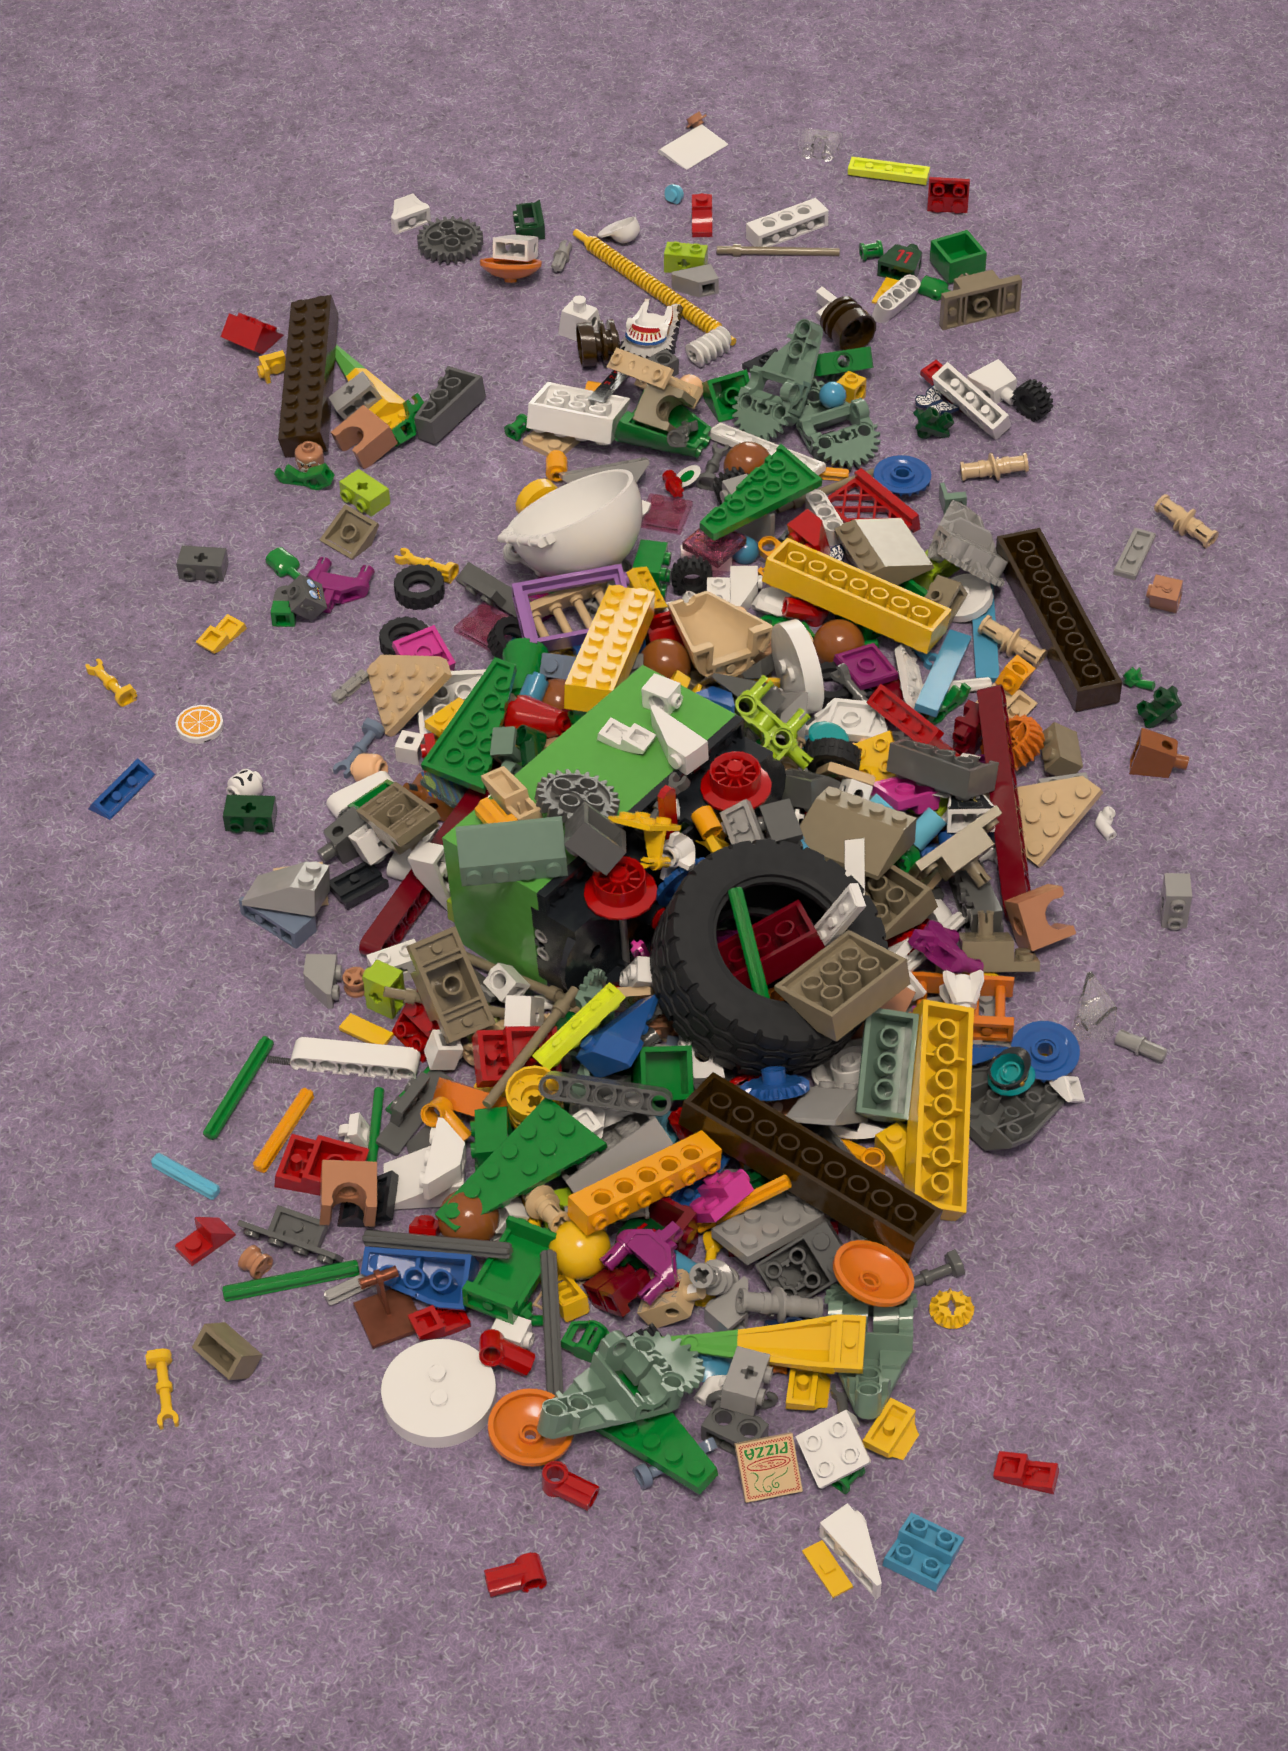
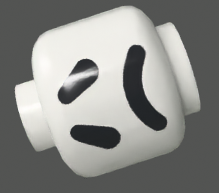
(245, 783)

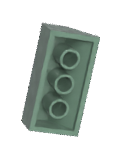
(511, 851)
(887, 1066)

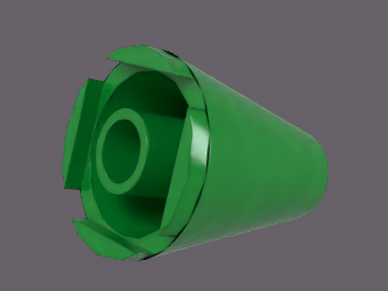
(526, 657)

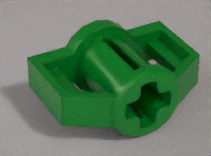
(582, 1349)

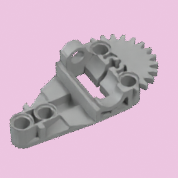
(967, 544)

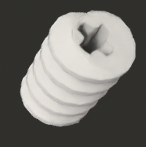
(709, 346)

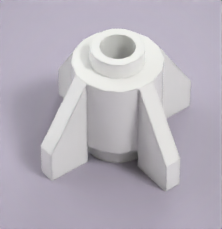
(680, 851)
(962, 988)

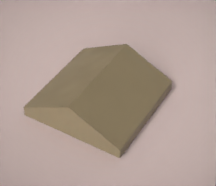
(350, 531)

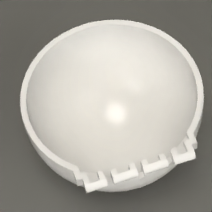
(579, 524)

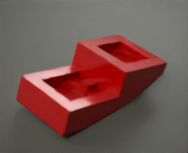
(438, 1323)
(1020, 1471)

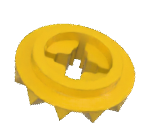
(941, 1313)

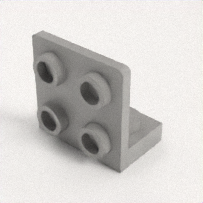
(741, 823)

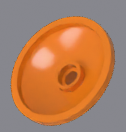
(510, 269)
(873, 1273)
(517, 1417)

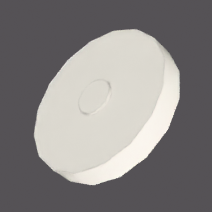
(978, 598)

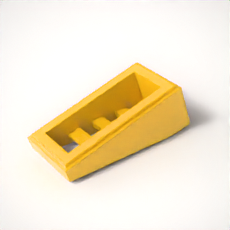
(572, 1299)

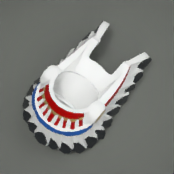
(651, 332)

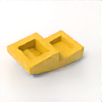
(218, 637)

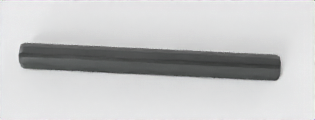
(432, 1243)
(551, 1321)

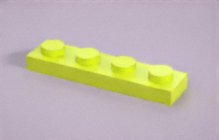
(888, 170)
(579, 1026)

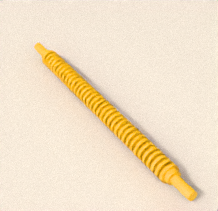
(648, 282)

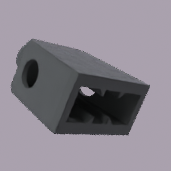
(337, 837)

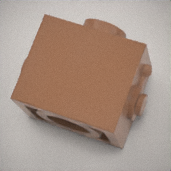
(1165, 593)

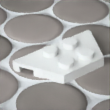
(853, 716)

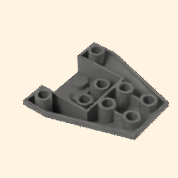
(1009, 1120)

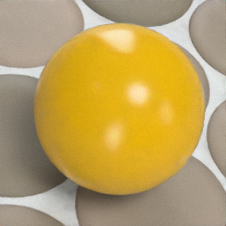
(578, 1253)

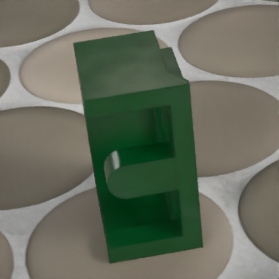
(529, 210)

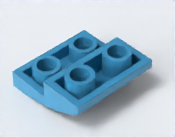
(923, 1551)

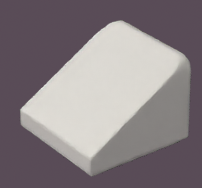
(1069, 1088)

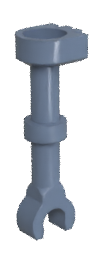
(371, 729)
(645, 1474)

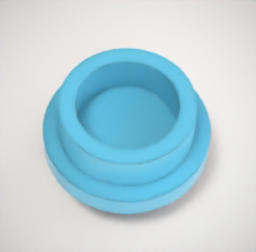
(674, 193)

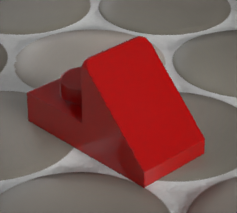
(208, 1237)

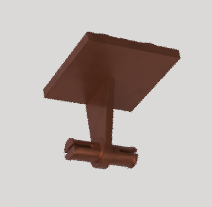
(385, 1313)

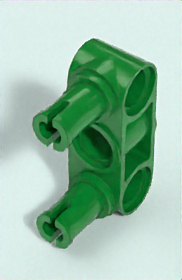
(855, 360)

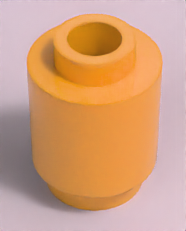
(556, 463)

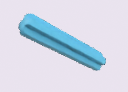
(185, 1176)

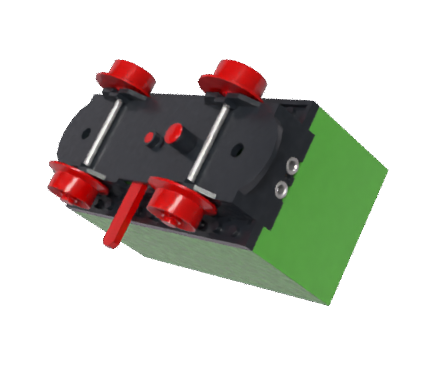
(587, 920)

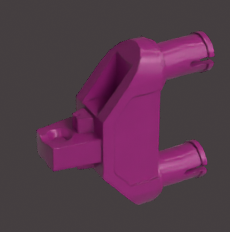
(340, 588)
(941, 948)
(654, 1251)

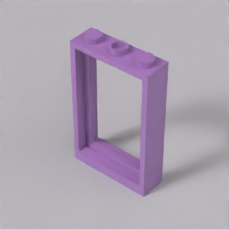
(522, 590)

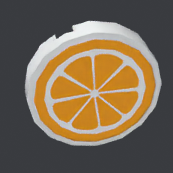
(199, 724)

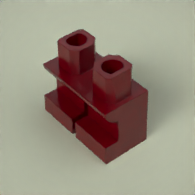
(967, 730)
(615, 1289)

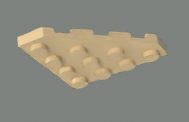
(404, 686)
(1052, 812)

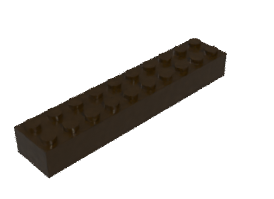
(308, 374)
(1059, 620)
(817, 1169)

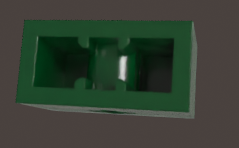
(250, 813)

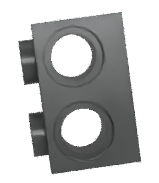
(738, 1426)

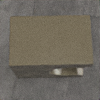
(656, 406)

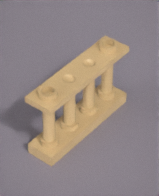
(650, 372)
(557, 601)

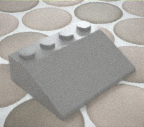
(627, 1143)

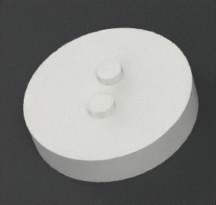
(797, 662)
(438, 1393)

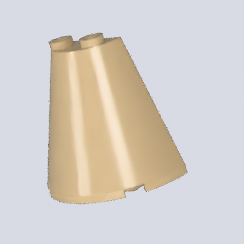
(719, 634)

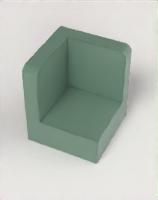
(946, 498)
(503, 745)

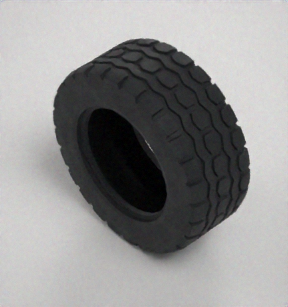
(699, 989)

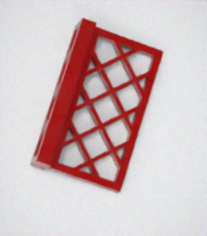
(883, 501)
(906, 718)

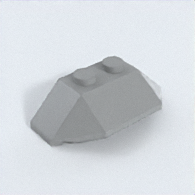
(635, 466)

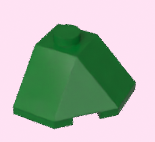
(721, 391)

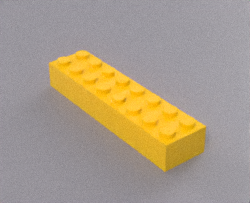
(856, 595)
(609, 646)
(941, 1107)

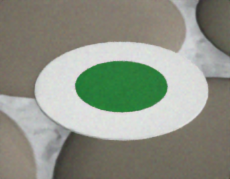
(689, 474)

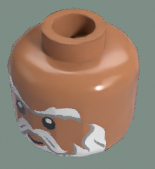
(308, 455)

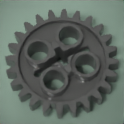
(450, 239)
(566, 791)

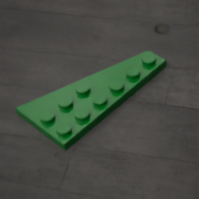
(761, 492)
(465, 744)
(528, 1158)
(665, 1445)

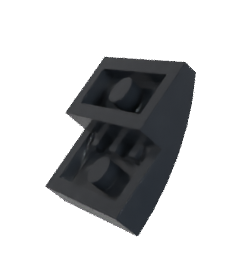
(352, 1215)

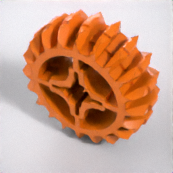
(1026, 739)

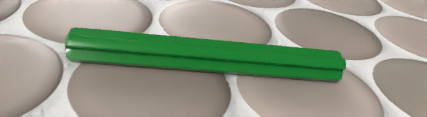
(748, 941)
(238, 1088)
(290, 1280)

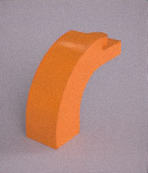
(464, 1097)

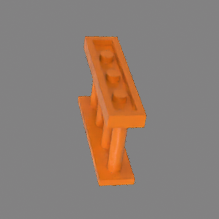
(984, 1027)

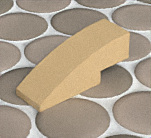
(510, 794)

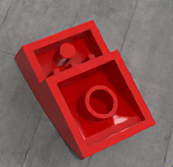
(499, 1048)
(303, 1161)

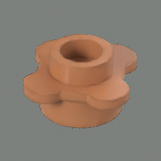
(695, 120)

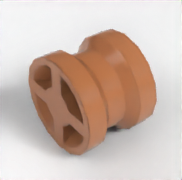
(350, 978)
(255, 1262)

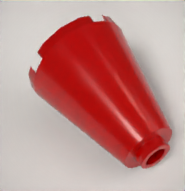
(538, 715)

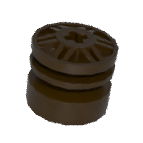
(847, 323)
(596, 343)

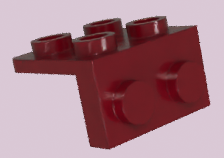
(667, 1210)

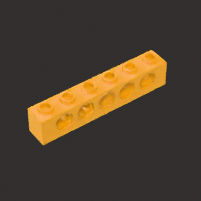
(644, 1182)

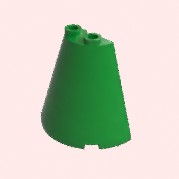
(632, 433)

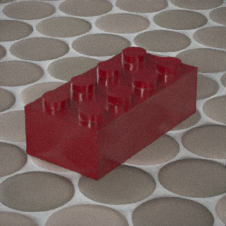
(783, 943)

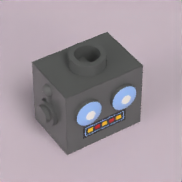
(306, 597)

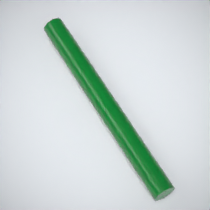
(375, 1125)

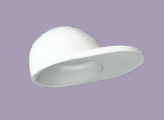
(622, 230)

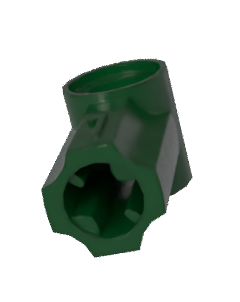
(530, 742)

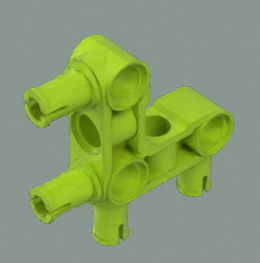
(768, 725)

